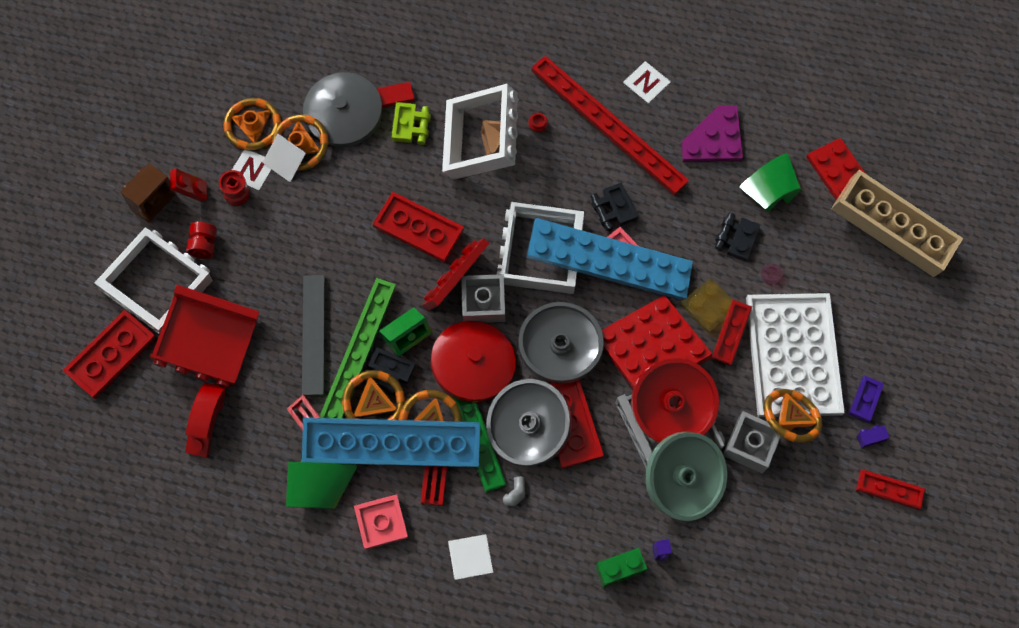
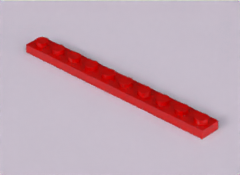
(610, 125)

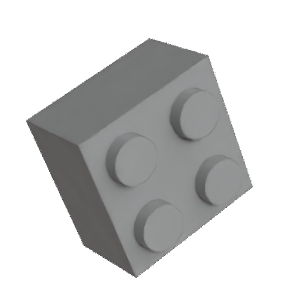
(483, 298)
(752, 442)

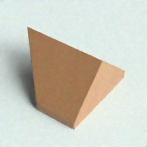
(491, 136)

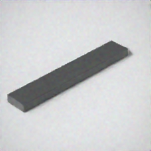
(313, 335)

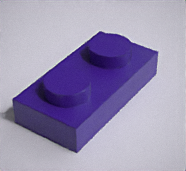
(866, 399)

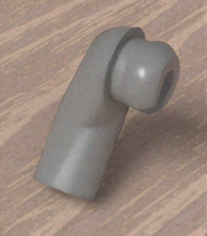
(517, 494)

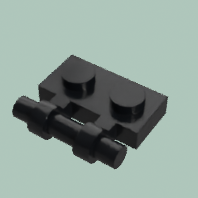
(619, 203)
(743, 239)
(390, 363)

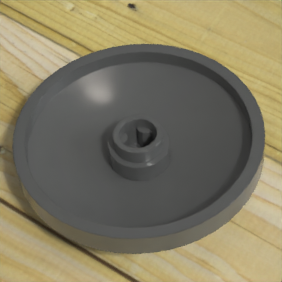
(345, 106)
(560, 342)
(529, 422)

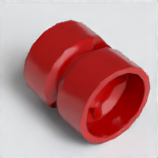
(234, 187)
(201, 241)

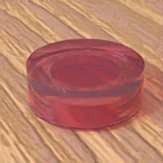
(771, 273)

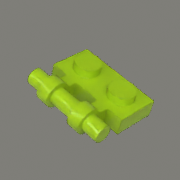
(404, 120)

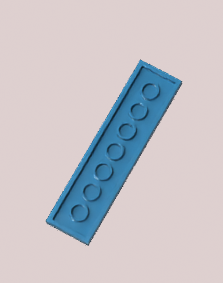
(609, 259)
(390, 442)

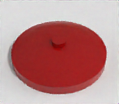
(472, 361)
(674, 399)

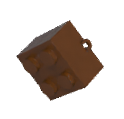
(148, 192)

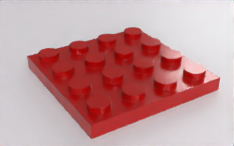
(651, 336)

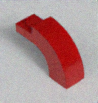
(202, 419)

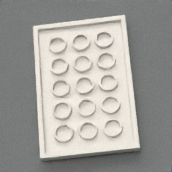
(795, 350)

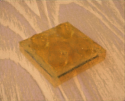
(707, 305)

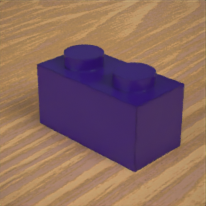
(872, 436)
(662, 550)

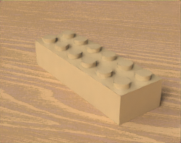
(897, 223)

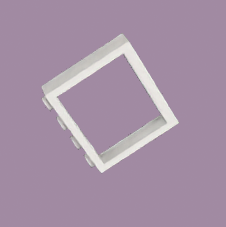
(454, 129)
(546, 213)
(105, 280)

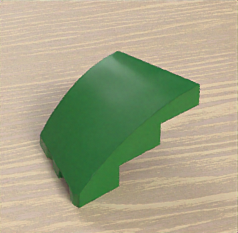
(773, 183)
(317, 484)

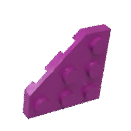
(715, 138)

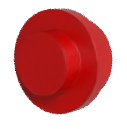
(538, 122)

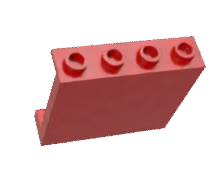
(205, 336)

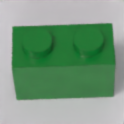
(406, 331)
(620, 567)

